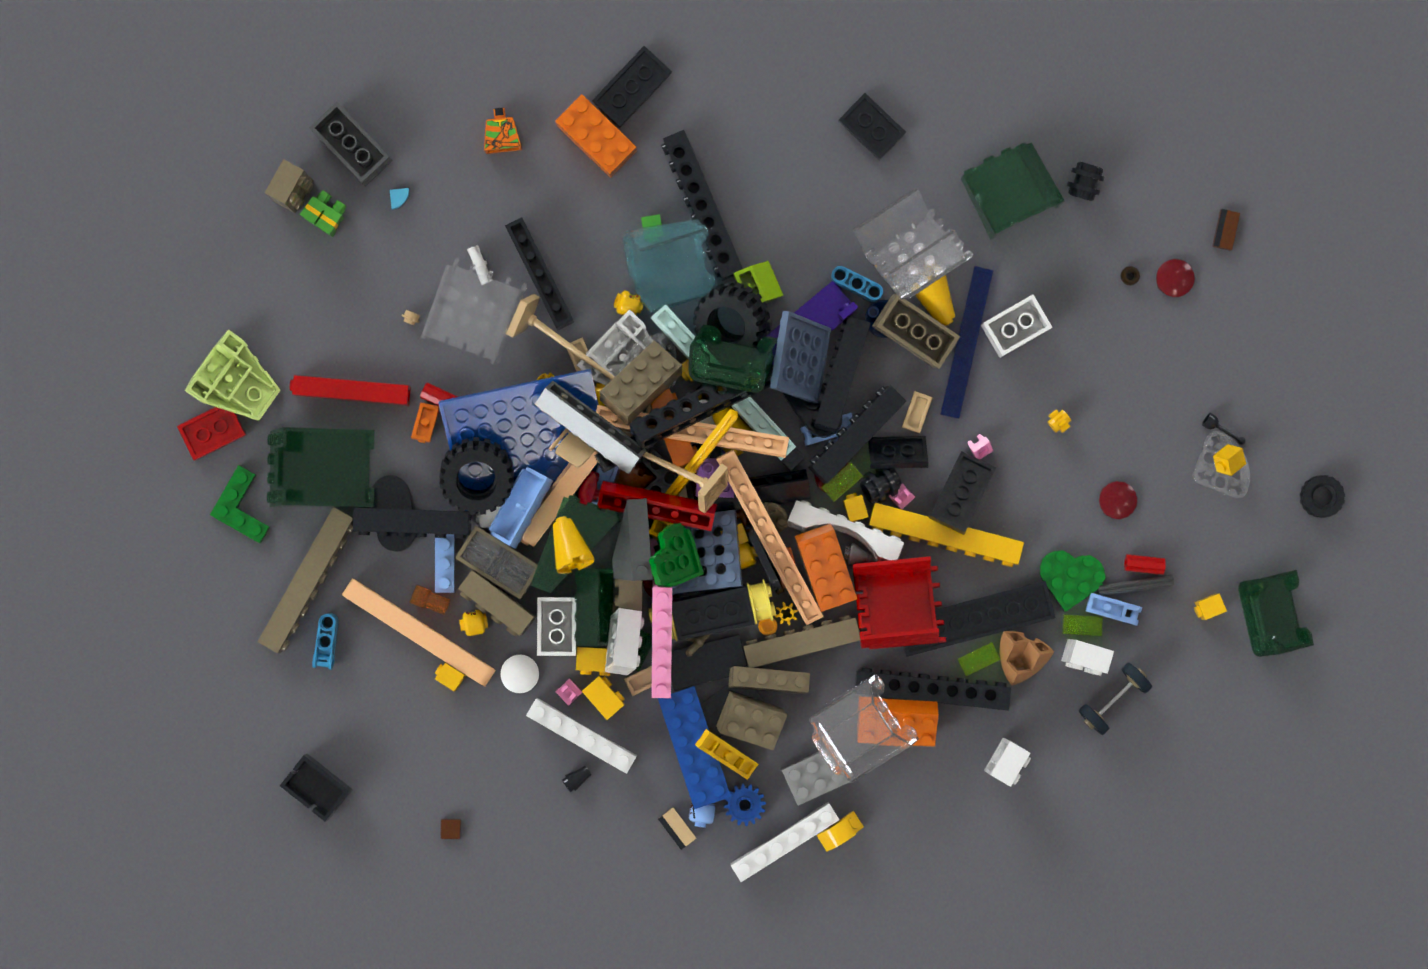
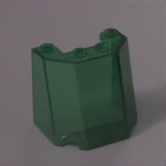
(1011, 188)

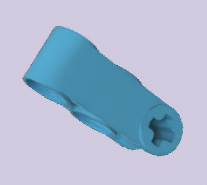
(325, 652)

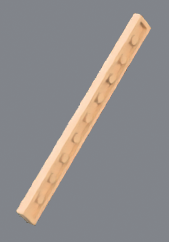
(699, 432)
(770, 538)

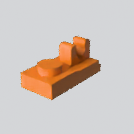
(425, 422)

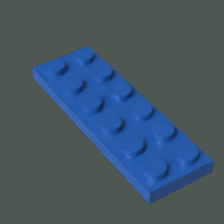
(686, 725)

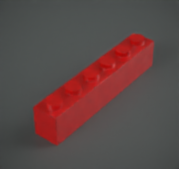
(659, 505)

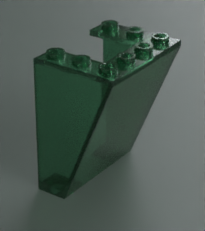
(319, 467)
(593, 526)

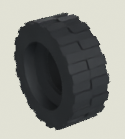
(1333, 486)

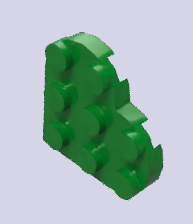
(677, 557)
(1071, 578)

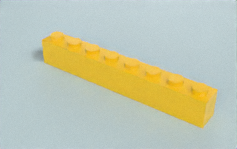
(922, 527)

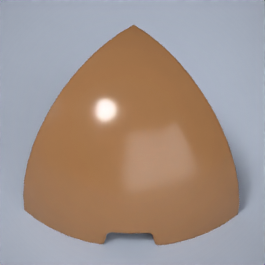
(1022, 656)

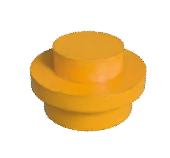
(767, 626)

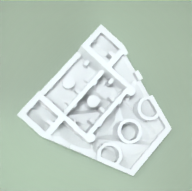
(614, 346)

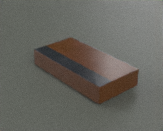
(1226, 229)

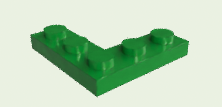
(227, 509)

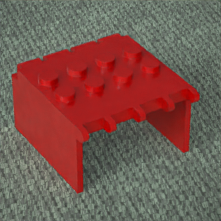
(897, 603)

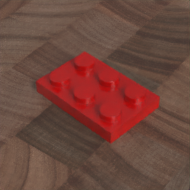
(210, 431)

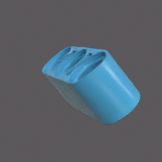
(850, 276)

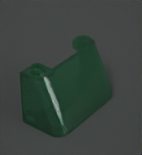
(730, 363)
(1272, 614)

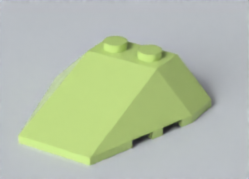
(233, 379)

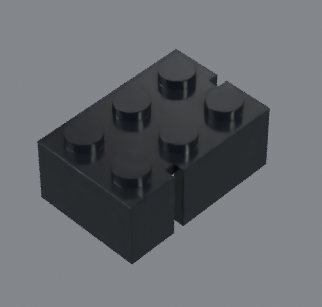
(316, 786)

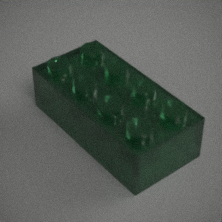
(594, 606)

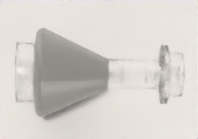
(855, 554)

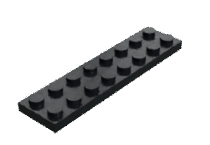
(990, 616)

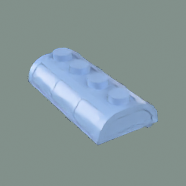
(520, 507)

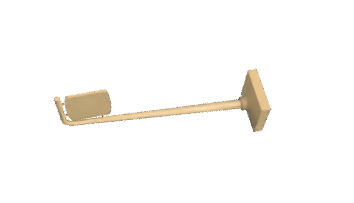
(525, 316)
(578, 452)

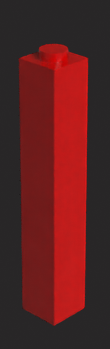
(350, 390)

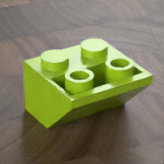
(761, 279)

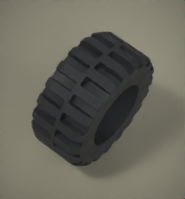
(744, 302)
(470, 499)

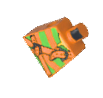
(501, 134)

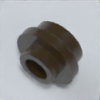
(1136, 275)

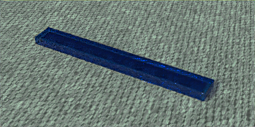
(967, 342)

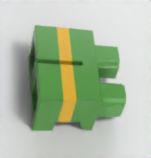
(322, 215)

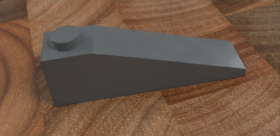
(633, 543)

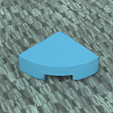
(398, 197)

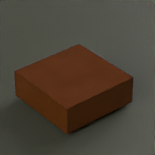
(450, 828)

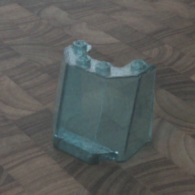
(668, 263)

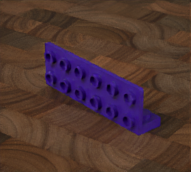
(827, 308)

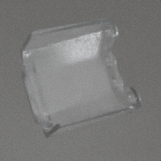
(859, 731)

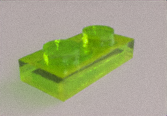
(842, 482)
(1082, 625)
(978, 659)

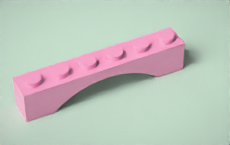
(661, 641)

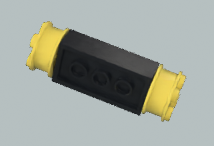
(720, 610)

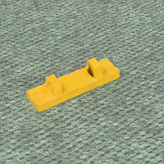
(726, 754)

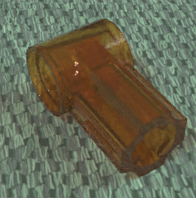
(427, 599)

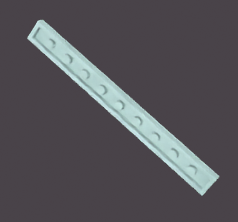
(747, 408)

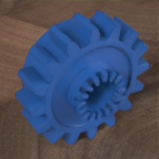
(749, 814)

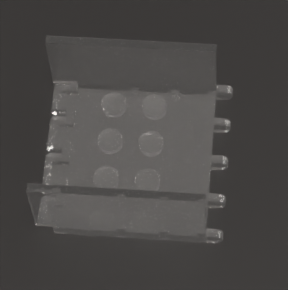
(910, 245)
(473, 311)

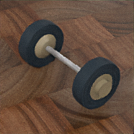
(1136, 678)

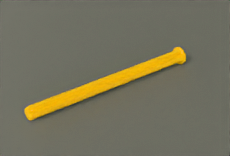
(704, 451)

